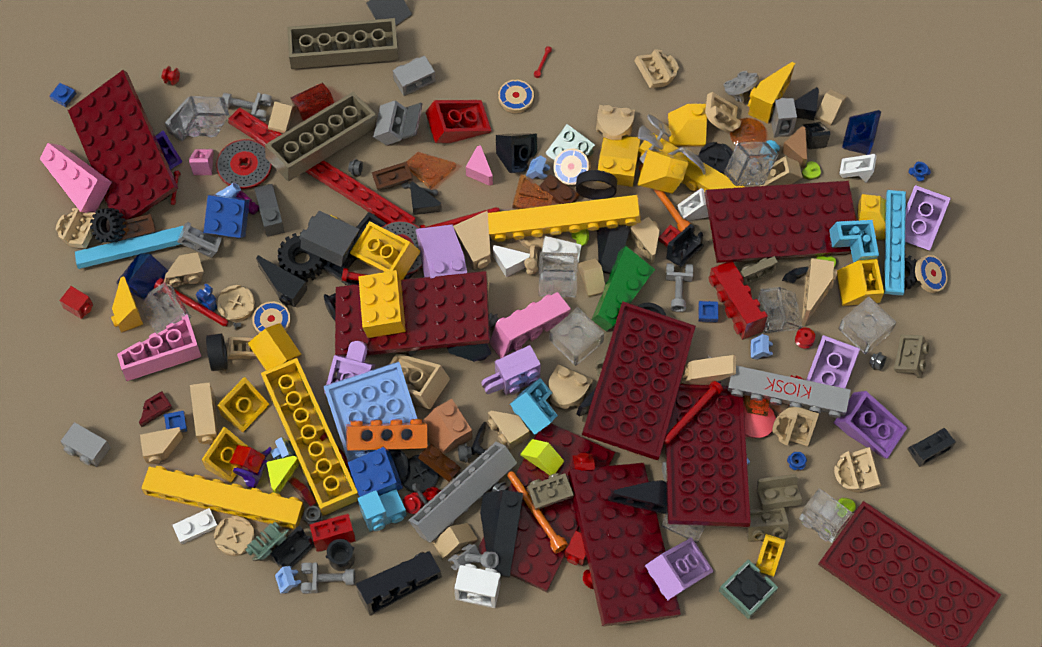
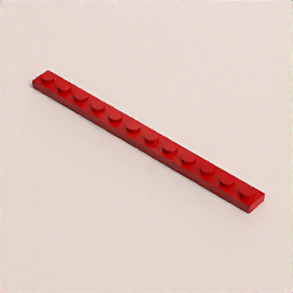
(326, 173)

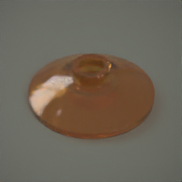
(741, 135)

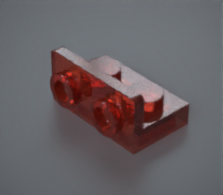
(312, 101)

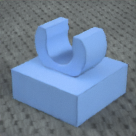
(536, 167)
(760, 347)
(284, 449)
(286, 580)

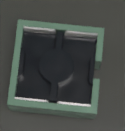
(748, 589)

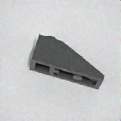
(269, 210)

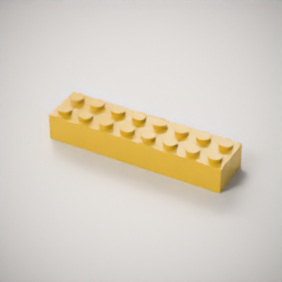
(304, 427)

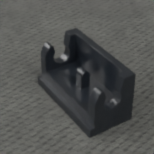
(684, 246)
(932, 447)
(292, 548)

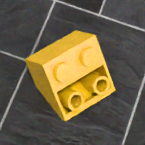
(860, 281)

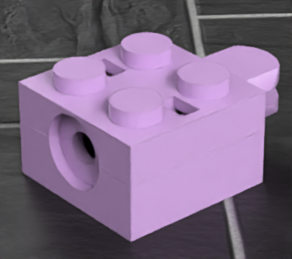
(351, 365)
(513, 372)

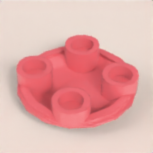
(758, 425)

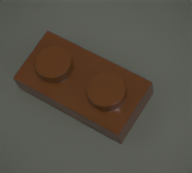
(392, 176)
(561, 193)
(138, 226)
(439, 462)

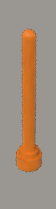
(681, 223)
(557, 542)

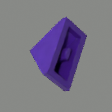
(168, 150)

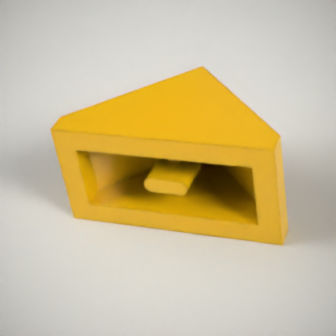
(770, 554)

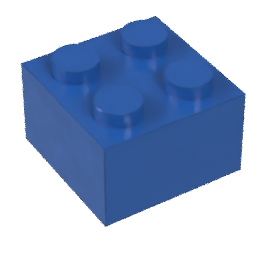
(226, 216)
(375, 472)

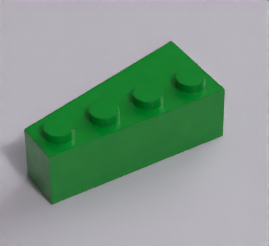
(624, 283)

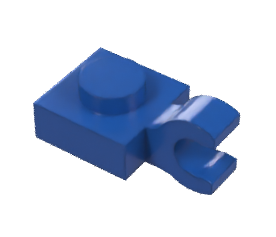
(206, 298)

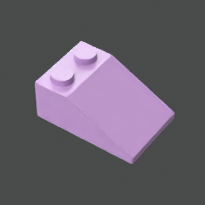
(924, 216)
(440, 251)
(833, 362)
(679, 568)

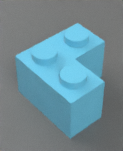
(856, 235)
(533, 407)
(381, 509)

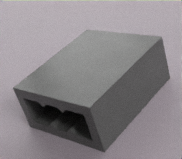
(329, 238)

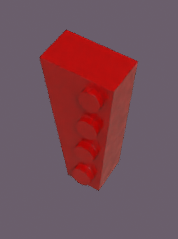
(738, 300)

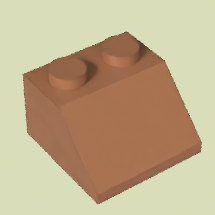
(447, 427)

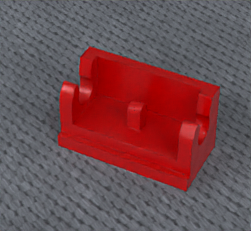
(330, 530)

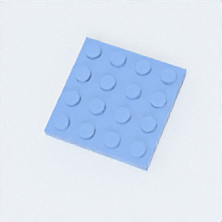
(368, 397)

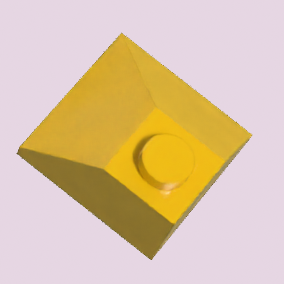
(688, 126)
(662, 171)
(873, 208)
(125, 309)

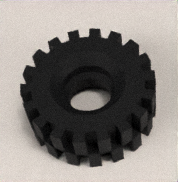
(287, 255)

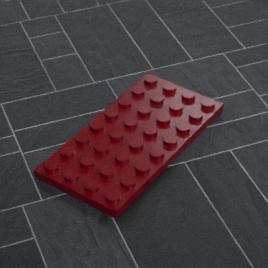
(123, 147)
(777, 220)
(436, 315)
(639, 381)
(708, 461)
(619, 545)
(533, 557)
(909, 579)

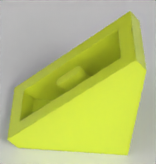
(543, 456)
(281, 471)

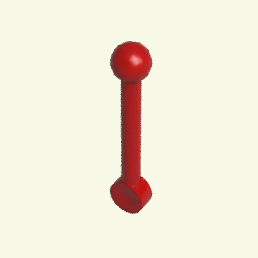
(537, 73)
(173, 199)

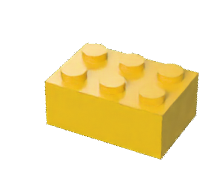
(381, 304)

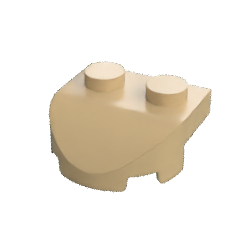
(657, 68)
(721, 113)
(614, 121)
(75, 228)
(568, 387)
(795, 425)
(857, 471)

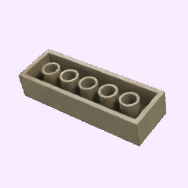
(342, 43)
(320, 136)

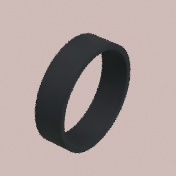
(596, 175)

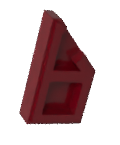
(154, 408)
(302, 490)

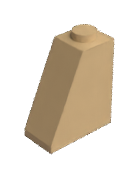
(475, 240)
(204, 412)

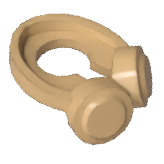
(531, 263)

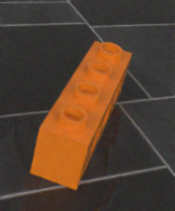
(416, 441)

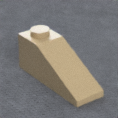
(708, 370)

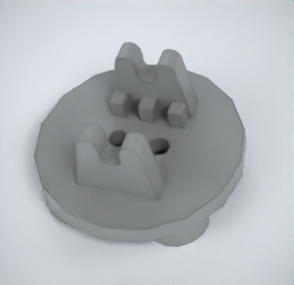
(741, 84)

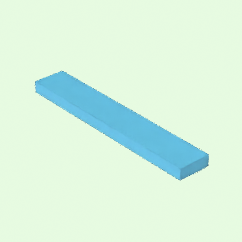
(894, 242)
(128, 247)

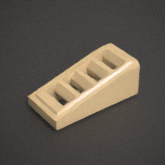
(239, 354)

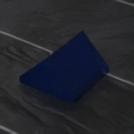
(861, 132)
(143, 274)

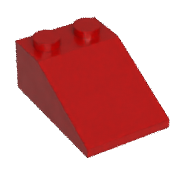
(457, 120)

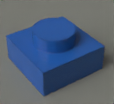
(62, 94)
(707, 311)
(175, 420)

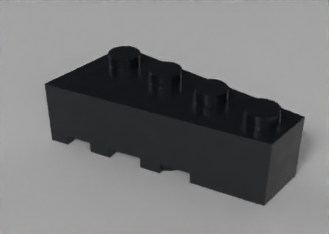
(398, 582)

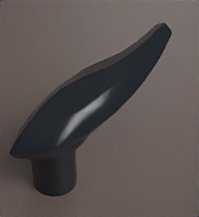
(795, 274)
(329, 302)
(476, 448)

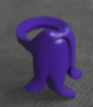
(252, 479)

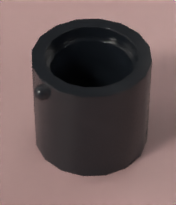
(340, 555)

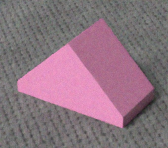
(201, 161)
(478, 168)

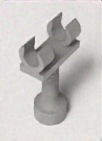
(263, 99)
(678, 303)
(487, 559)
(309, 568)

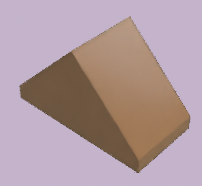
(796, 147)

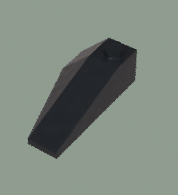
(609, 243)
(500, 524)

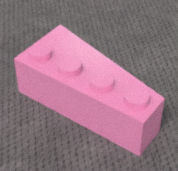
(78, 179)
(528, 323)
(160, 351)

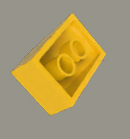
(769, 90)
(620, 159)
(385, 250)

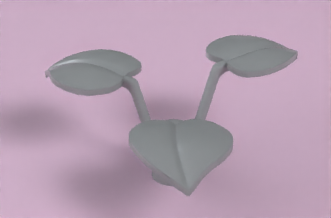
(645, 134)

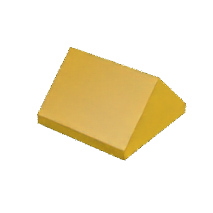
(273, 347)
(242, 405)
(220, 453)

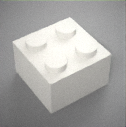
(477, 585)

